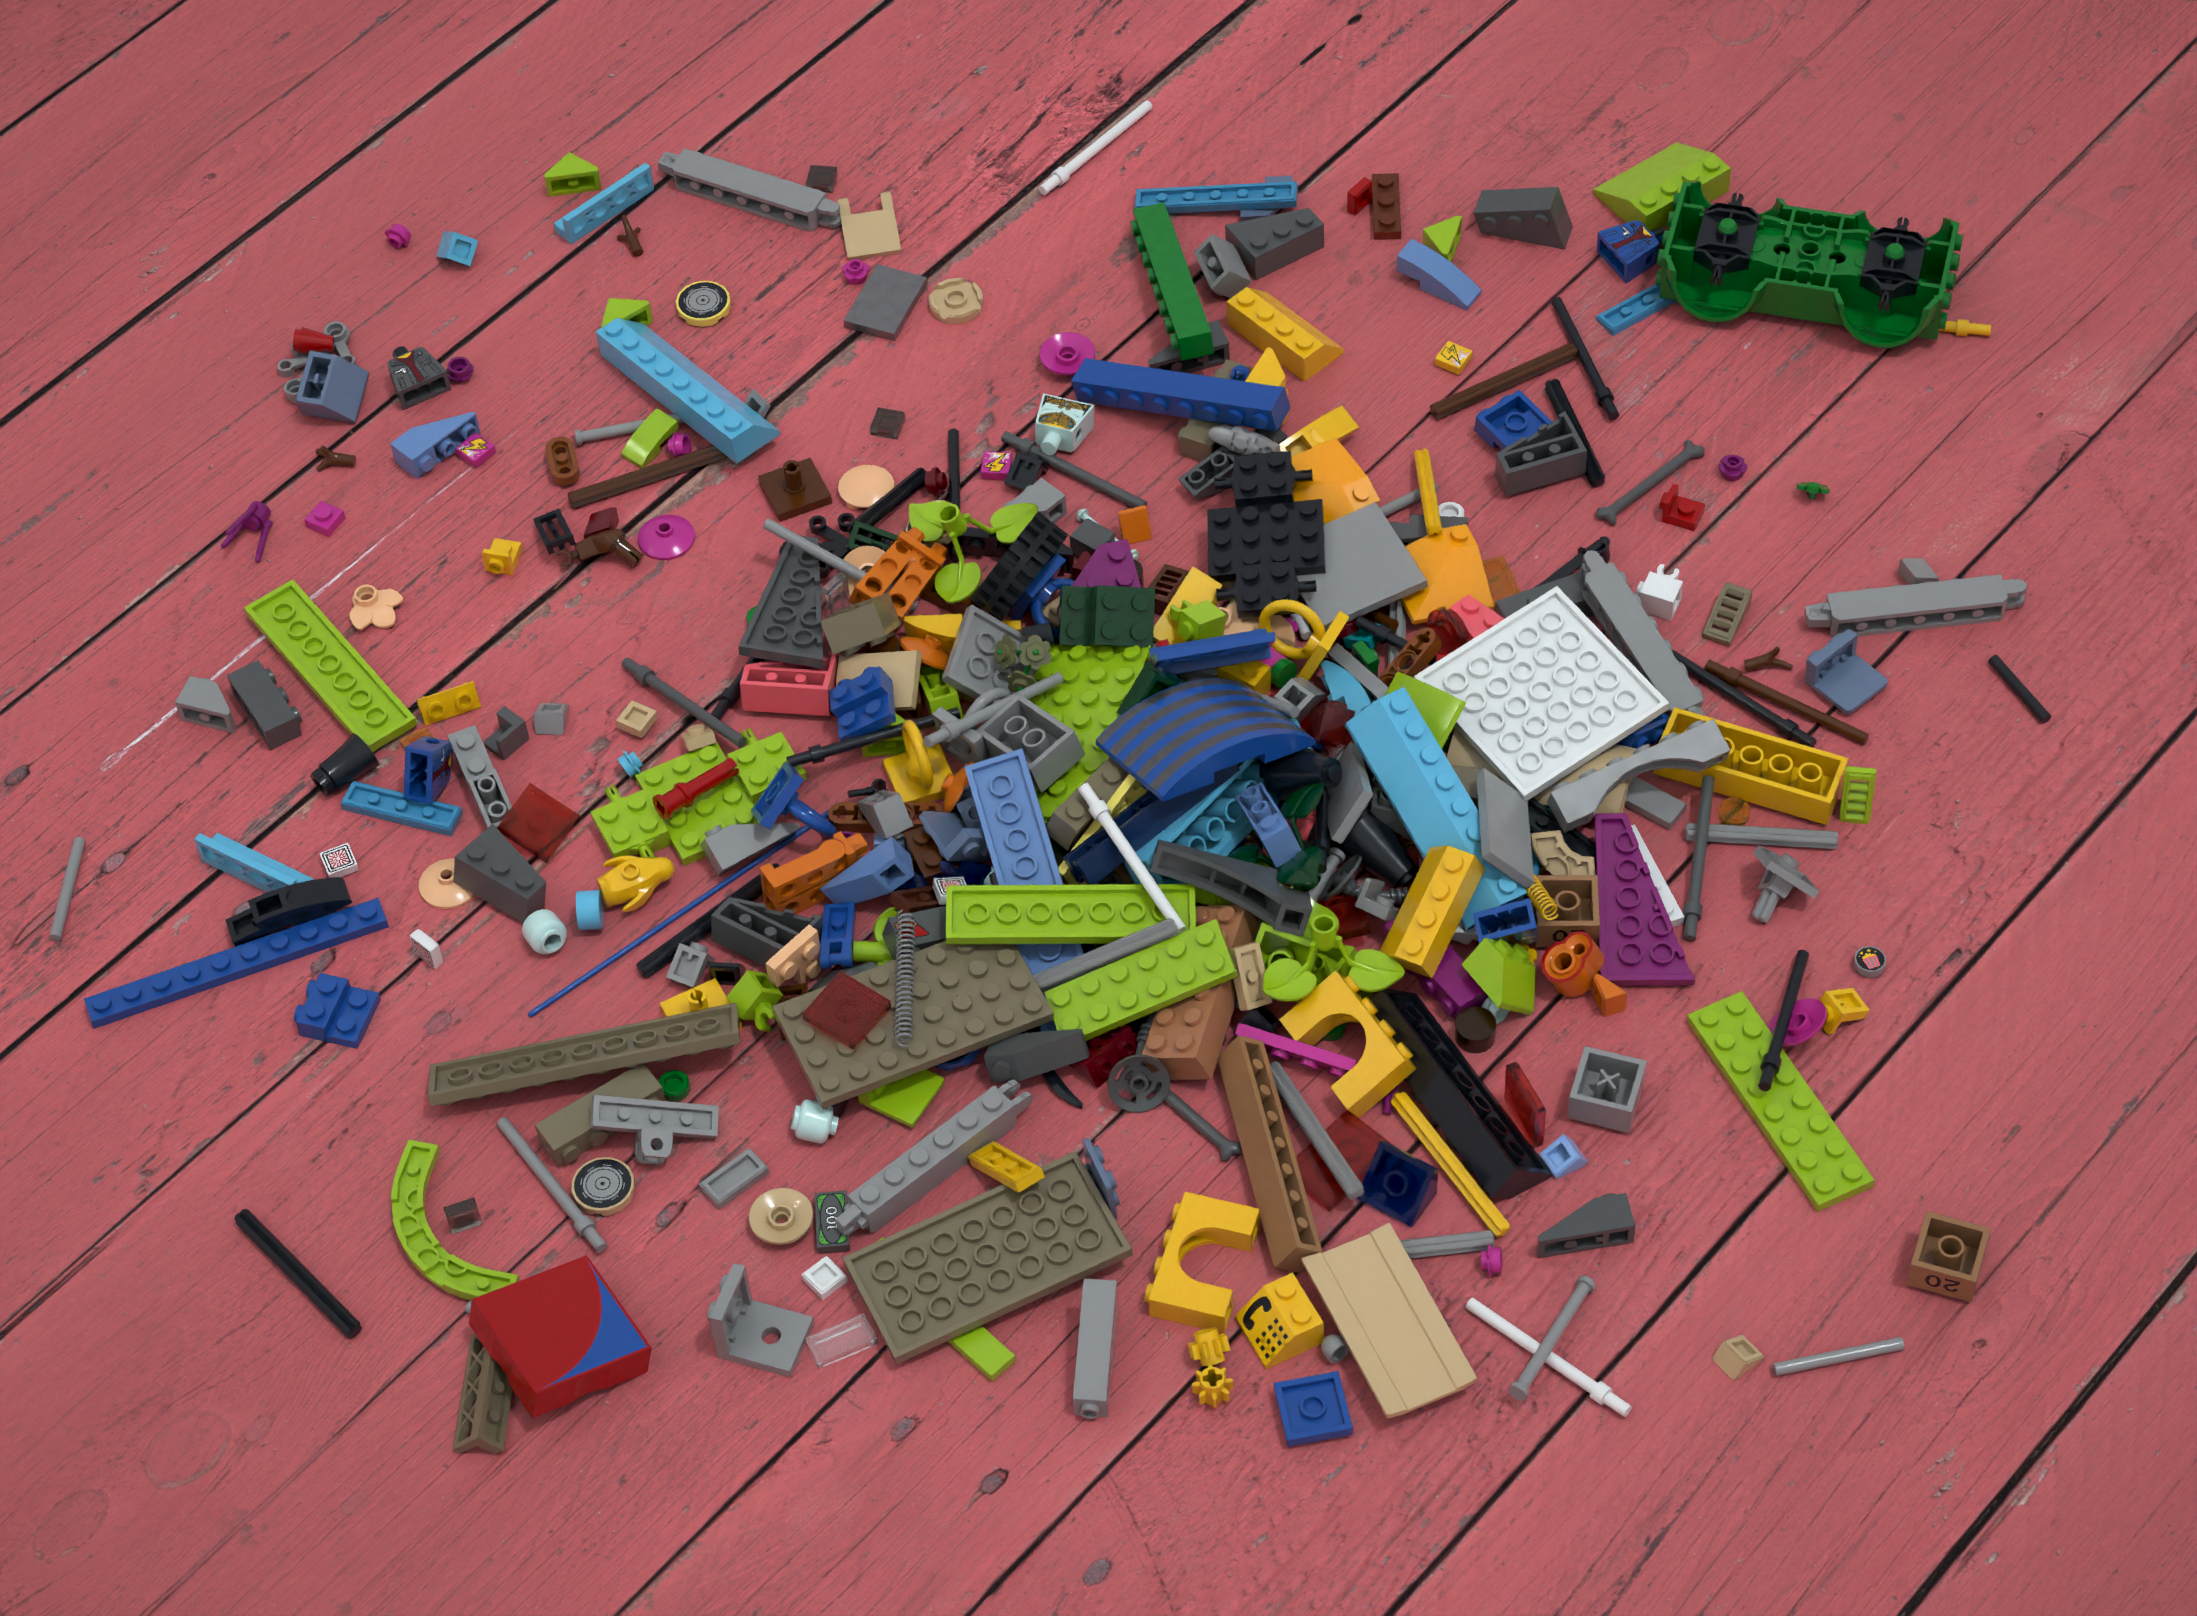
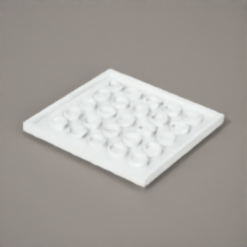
(1544, 693)

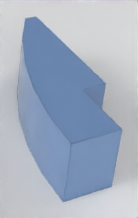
(1437, 275)

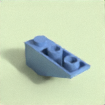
(430, 443)
(1268, 824)
(872, 875)

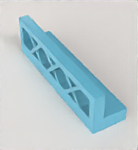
(605, 204)
(246, 863)

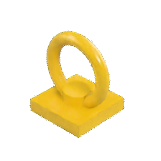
(1319, 641)
(919, 770)

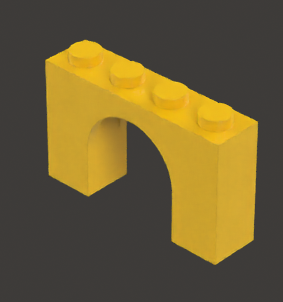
(1383, 1060)
(1199, 1222)

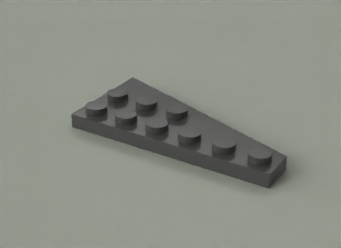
(789, 613)

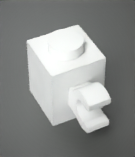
(1661, 593)

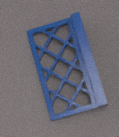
(1214, 652)

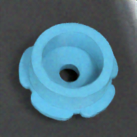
(630, 763)

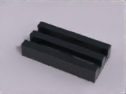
(558, 540)

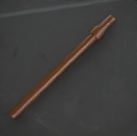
(1736, 678)

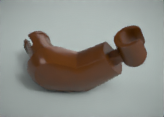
(603, 542)

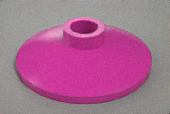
(1066, 352)
(666, 537)
(1805, 1021)

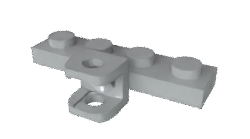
(654, 1123)

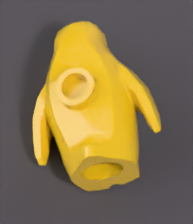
(633, 880)

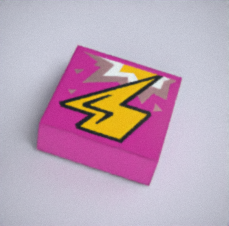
(475, 450)
(996, 465)

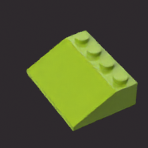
(1649, 187)

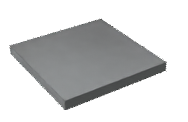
(1363, 567)

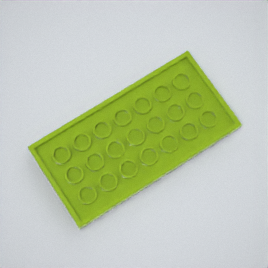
(1087, 703)

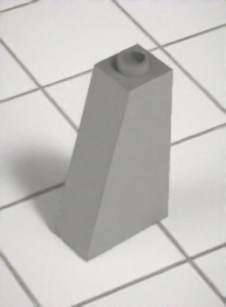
(1096, 1348)

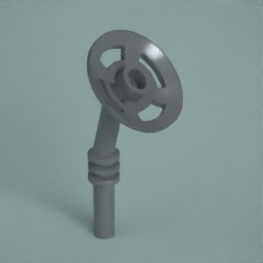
(1344, 882)
(1138, 1077)

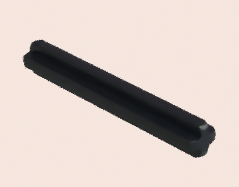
(891, 499)

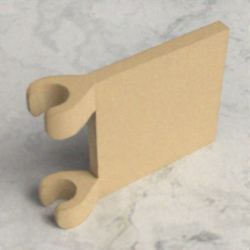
(870, 232)

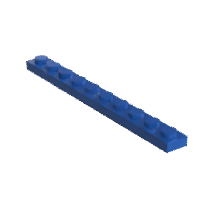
(235, 963)

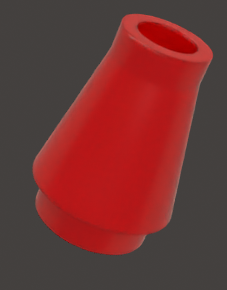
(309, 340)

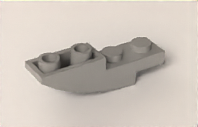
(480, 776)

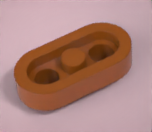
(562, 461)

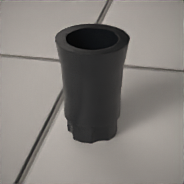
(344, 765)

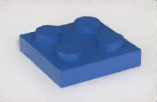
(1313, 1408)

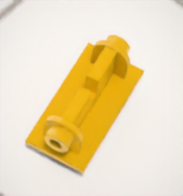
(449, 703)

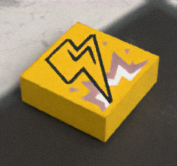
(1453, 357)

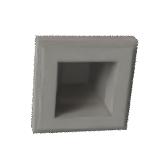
(757, 403)

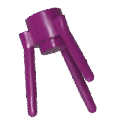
(253, 519)

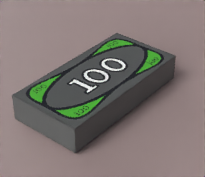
(827, 1208)

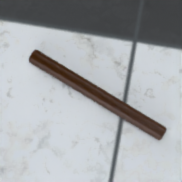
(1503, 381)
(645, 476)

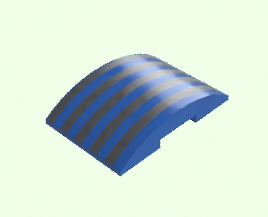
(1195, 730)

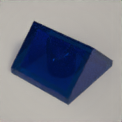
(1399, 1184)

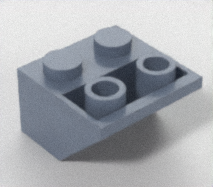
(331, 388)

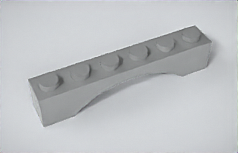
(1691, 750)

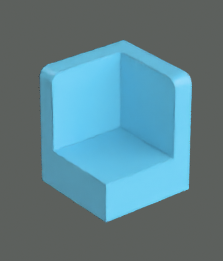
(457, 248)

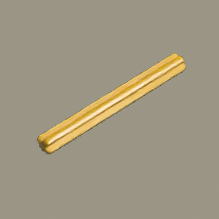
(1427, 491)

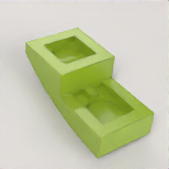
(648, 437)

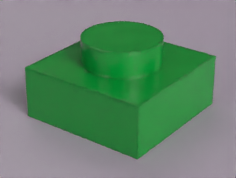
(1366, 656)

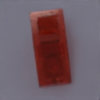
(1328, 724)

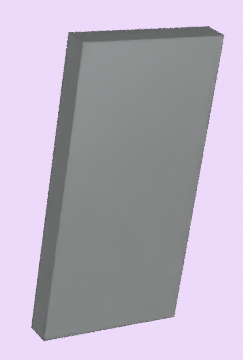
(1350, 796)
(1504, 828)

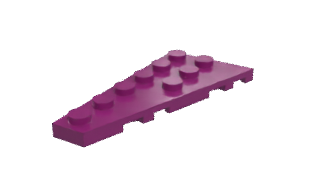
(1633, 920)

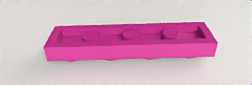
(1309, 1056)

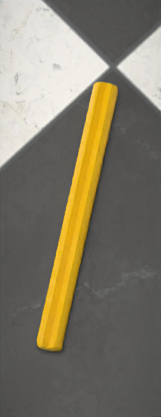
(1450, 1164)

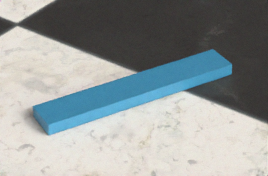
(1221, 197)
(1633, 310)

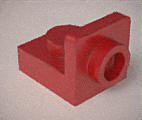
(1680, 510)

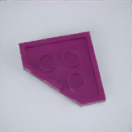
(1109, 566)

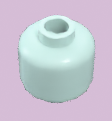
(544, 931)
(813, 1122)

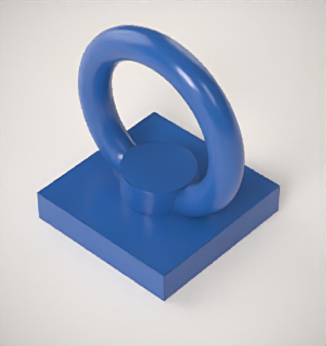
(1041, 591)
(782, 798)

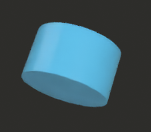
(589, 910)

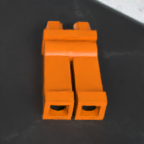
(904, 556)
(799, 881)

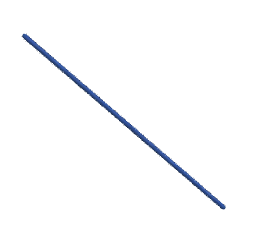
(610, 960)

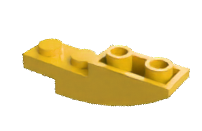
(1329, 426)
(942, 628)

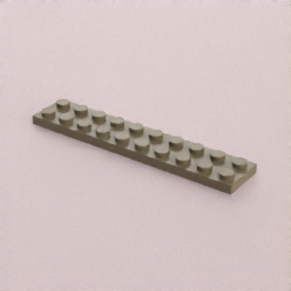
(584, 1054)

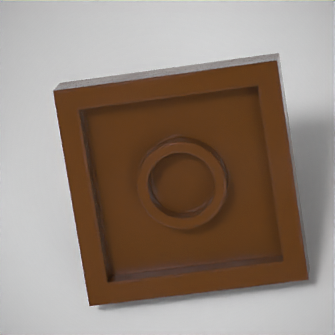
(794, 489)

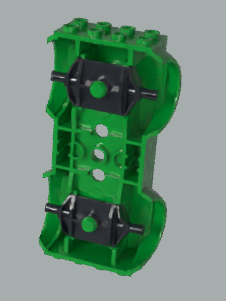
(1807, 267)

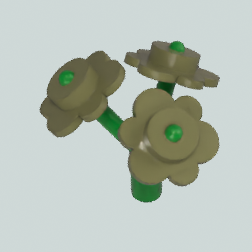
(1031, 654)

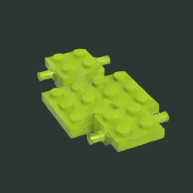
(634, 826)

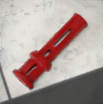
(684, 793)

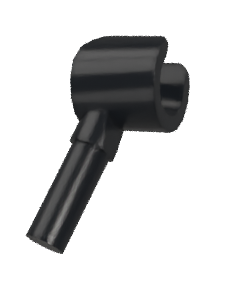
(876, 786)

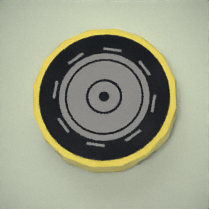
(703, 303)

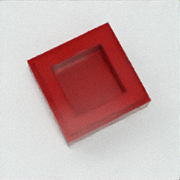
(1359, 196)

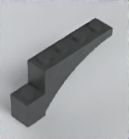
(1237, 881)

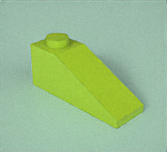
(937, 692)

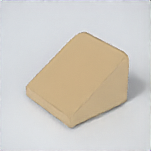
(1737, 1356)

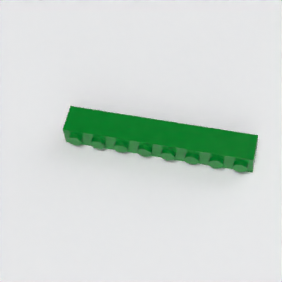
(1171, 282)

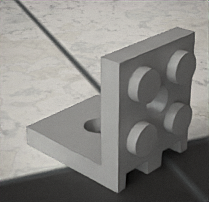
(742, 1324)

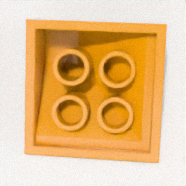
(1335, 480)
(1451, 569)

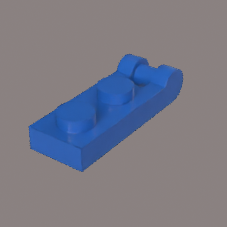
(837, 935)

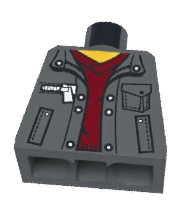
(416, 376)

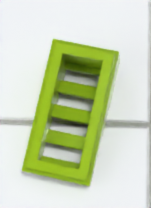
(1857, 796)

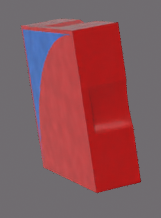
(559, 1335)

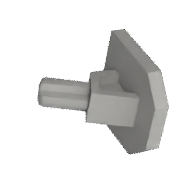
(1778, 880)

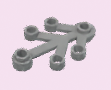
(341, 337)

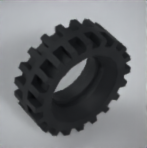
(1019, 566)

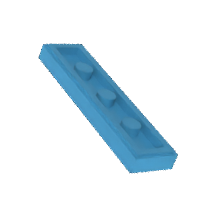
(392, 806)

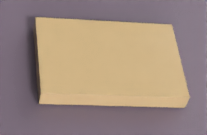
(900, 666)

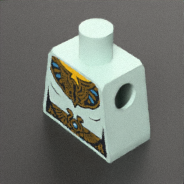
(1062, 424)

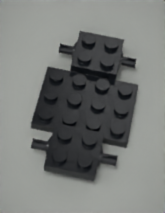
(1266, 535)

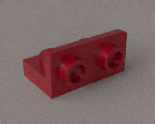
(1106, 1052)

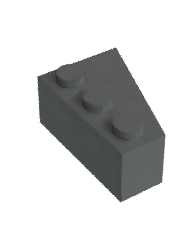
(1525, 215)
(1275, 240)
(1542, 458)
(500, 875)
(757, 931)

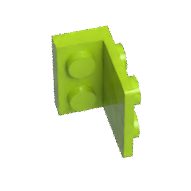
(905, 1098)

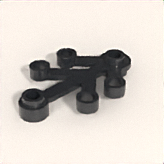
(837, 541)

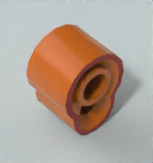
(1572, 964)

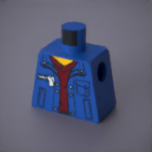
(1629, 248)
(426, 768)
(1508, 922)

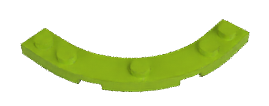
(417, 1238)

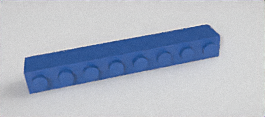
(1181, 394)

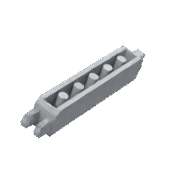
(750, 190)
(1917, 606)
(1636, 633)
(932, 1159)

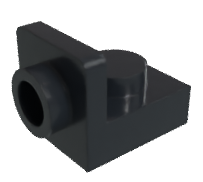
(1025, 470)

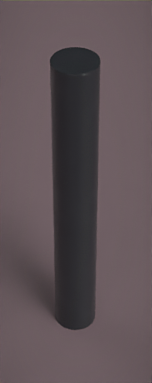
(2019, 689)

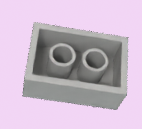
(1046, 742)

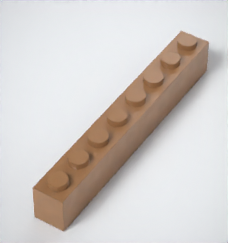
(1268, 1153)

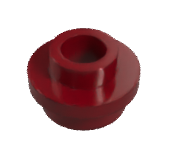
(935, 481)

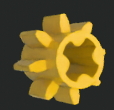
(1209, 1346)
(1204, 1386)

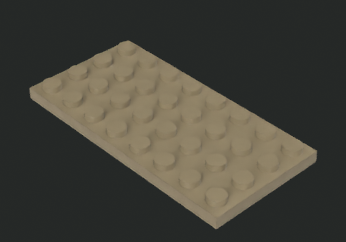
(961, 1004)
(986, 1258)

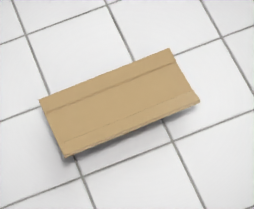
(1389, 1322)

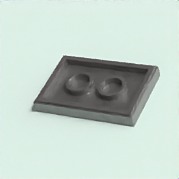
(885, 302)

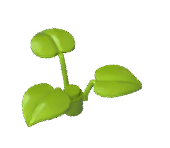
(961, 580)
(1291, 981)

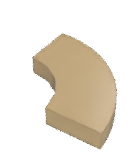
(1558, 857)

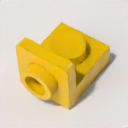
(502, 556)
(1842, 1006)

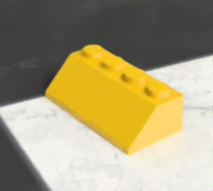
(1274, 325)
(1433, 909)

